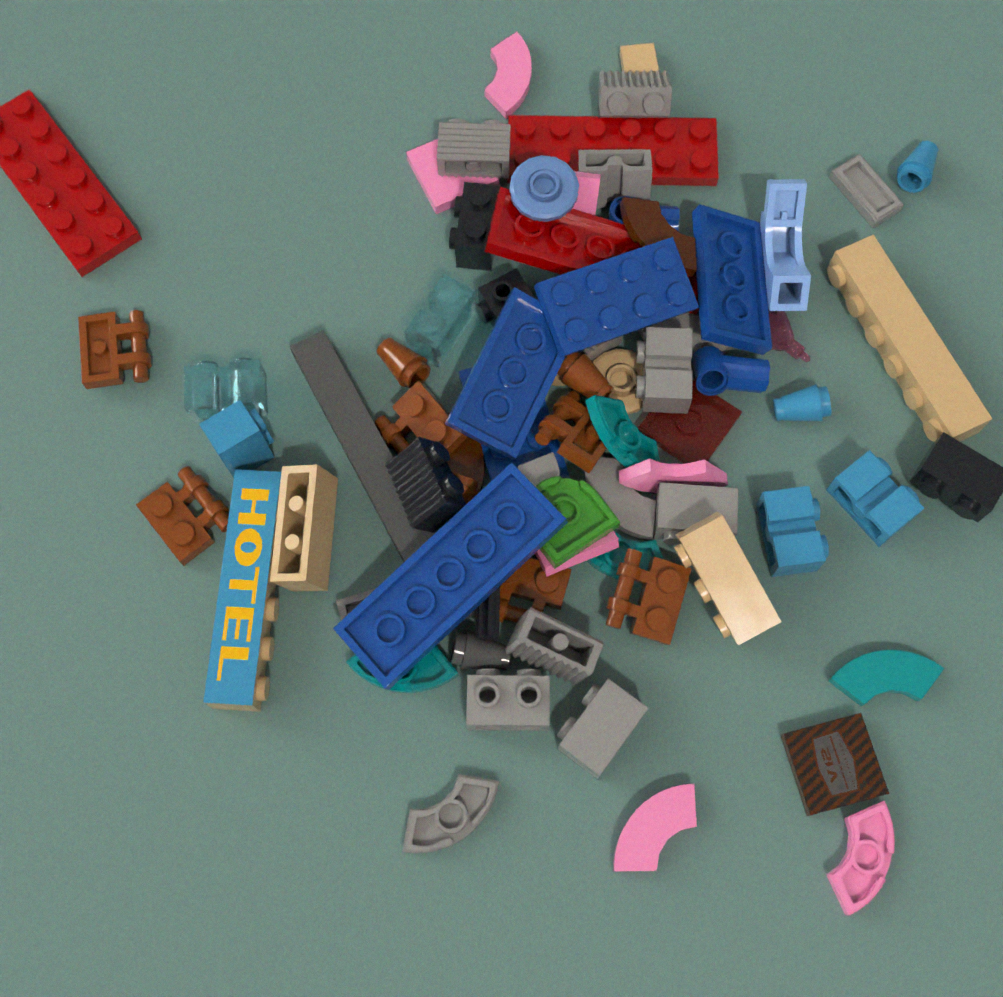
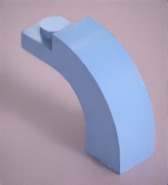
(782, 245)

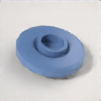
(544, 188)

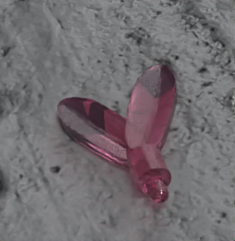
(783, 336)

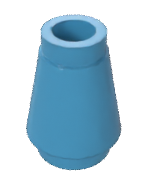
(918, 167)
(803, 405)

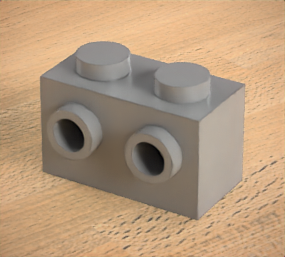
(508, 701)

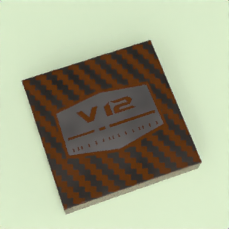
(834, 764)

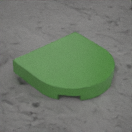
(586, 515)

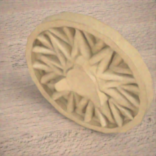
(621, 370)

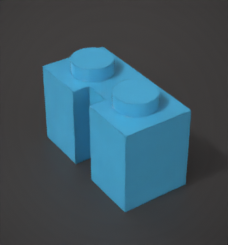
(239, 437)
(874, 498)
(790, 531)

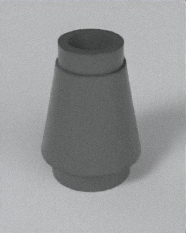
(477, 654)

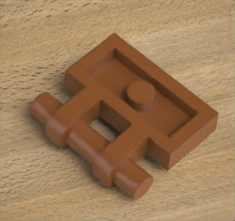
(101, 349)
(424, 416)
(579, 443)
(176, 523)
(532, 585)
(659, 598)

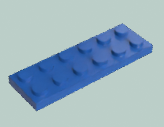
(450, 576)

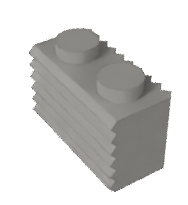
(634, 94)
(474, 149)
(554, 646)

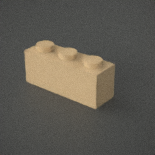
(304, 528)
(726, 579)

